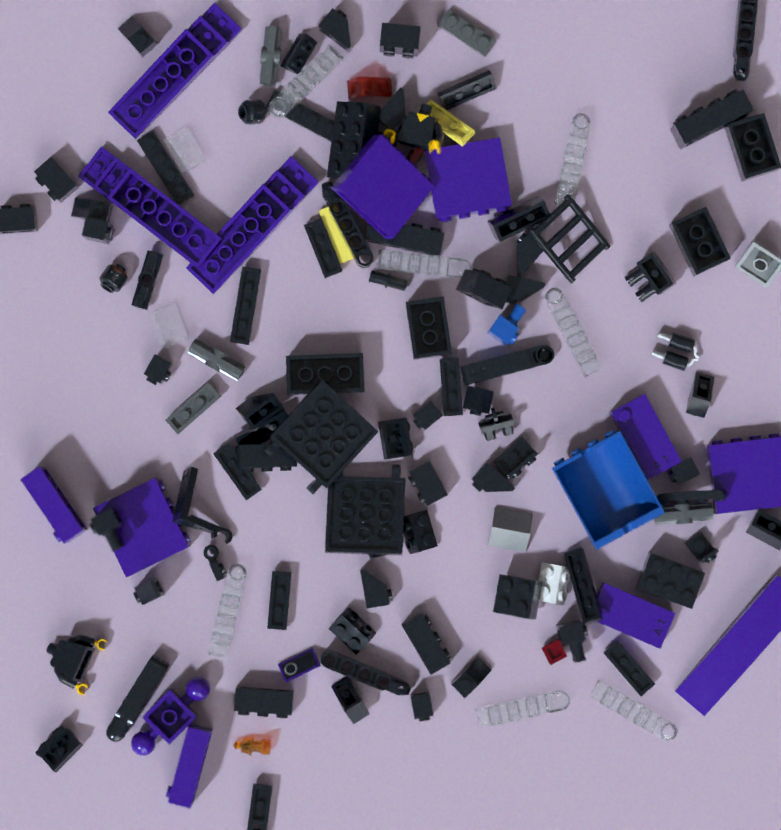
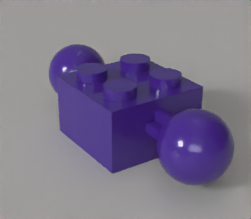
(170, 716)

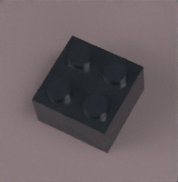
(399, 40)
(484, 288)
(517, 596)

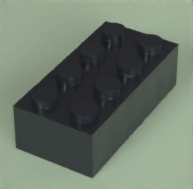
(711, 119)
(352, 130)
(340, 371)

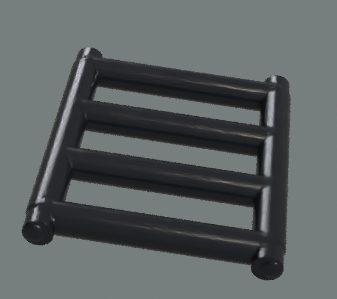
(547, 246)

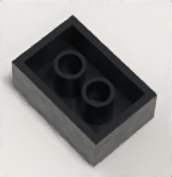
(753, 147)
(699, 241)
(428, 328)
(670, 580)

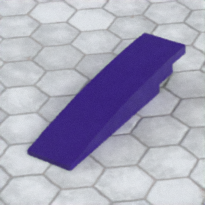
(175, 70)
(149, 207)
(255, 223)
(734, 650)

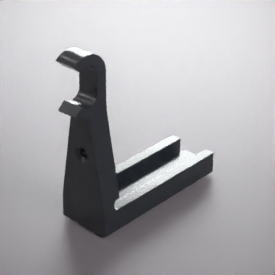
(183, 506)

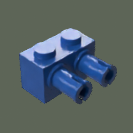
(506, 328)

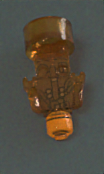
(248, 746)

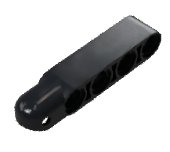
(743, 63)
(345, 215)
(507, 364)
(393, 682)
(136, 698)

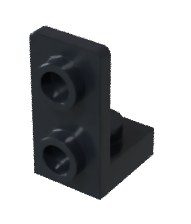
(701, 548)

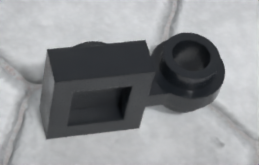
(217, 569)

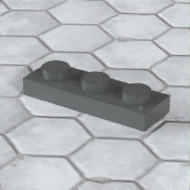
(466, 33)
(193, 408)

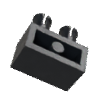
(655, 272)
(106, 525)
(573, 634)

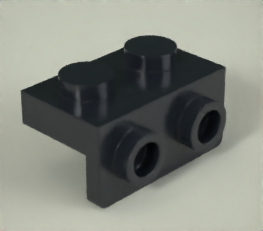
(299, 53)
(395, 438)
(515, 458)
(418, 532)
(352, 630)
(59, 748)

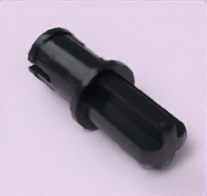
(387, 280)

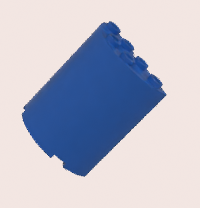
(607, 489)

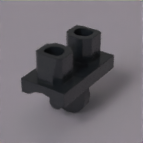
(496, 421)

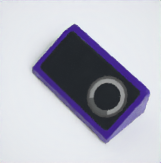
(299, 665)

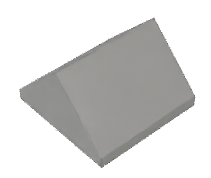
(759, 263)
(510, 530)

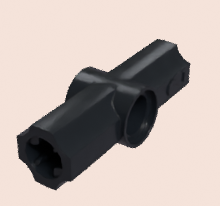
(144, 292)

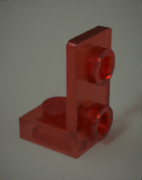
(369, 87)

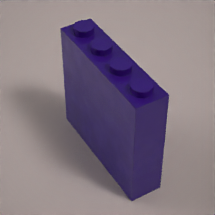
(468, 180)
(383, 186)
(747, 472)
(147, 527)

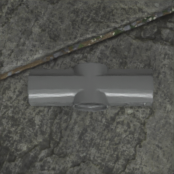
(270, 56)
(216, 359)
(685, 514)

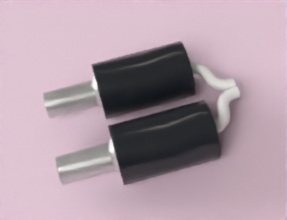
(672, 359)

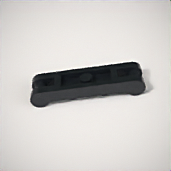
(700, 496)

